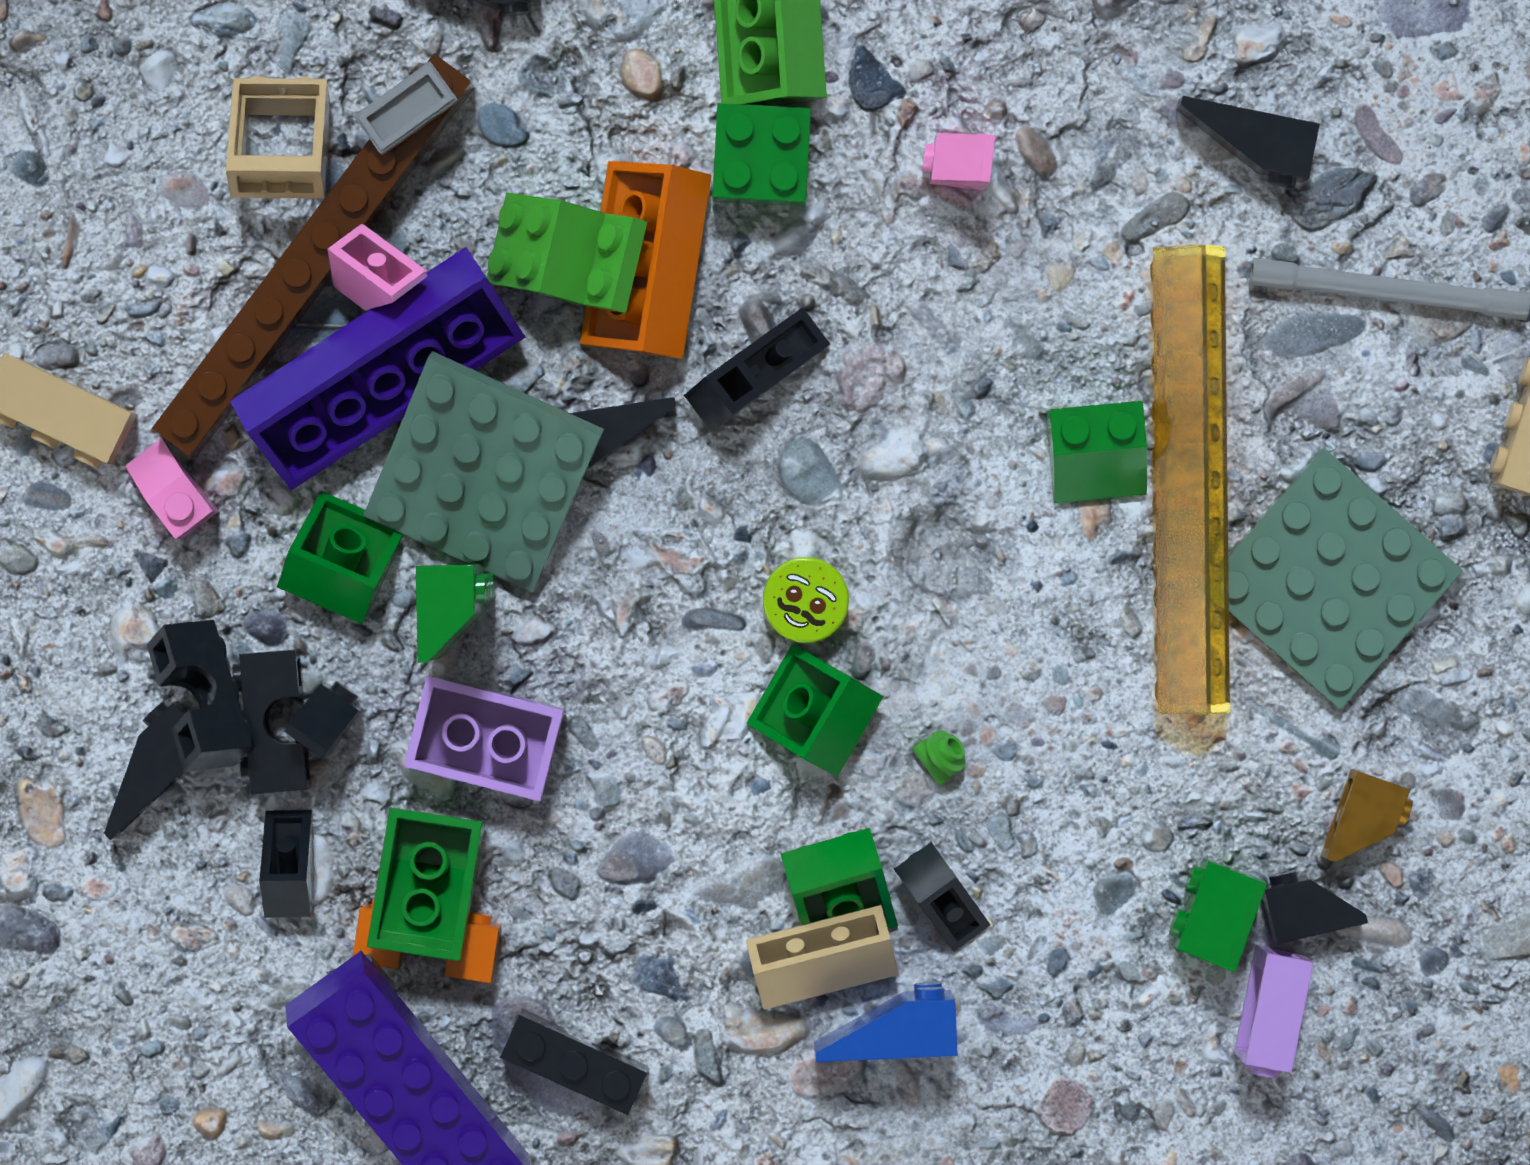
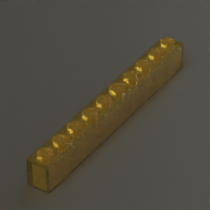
(1190, 479)

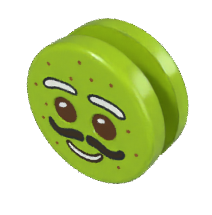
(805, 600)

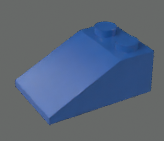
(904, 1027)

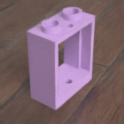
(1273, 1010)

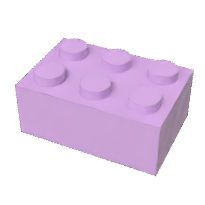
(484, 737)

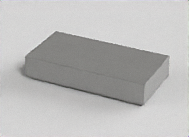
(406, 108)

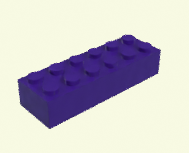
(370, 367)
(397, 1072)

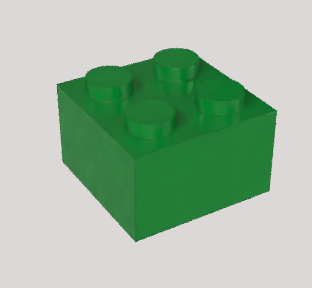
(761, 154)

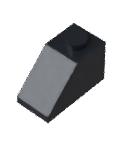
(325, 718)
(287, 864)
(942, 896)
(1303, 908)

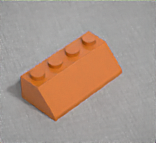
(663, 287)

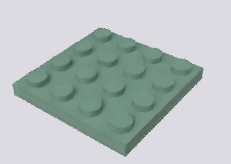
(483, 471)
(1334, 578)

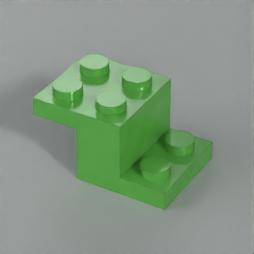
(566, 252)

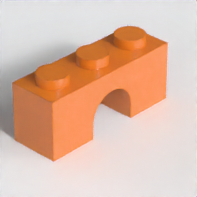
(477, 955)

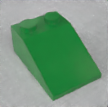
(425, 884)

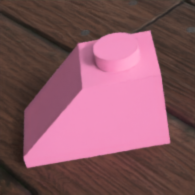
(960, 160)
(371, 269)
(171, 490)

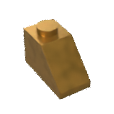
(1365, 815)

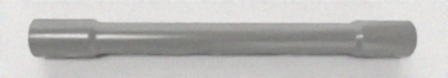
(1486, 301)

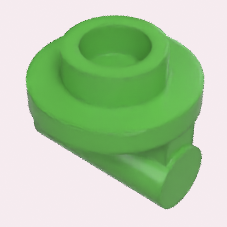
(941, 755)

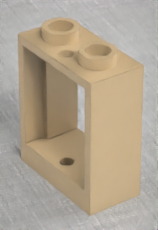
(277, 175)

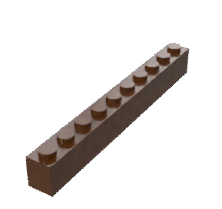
(296, 280)

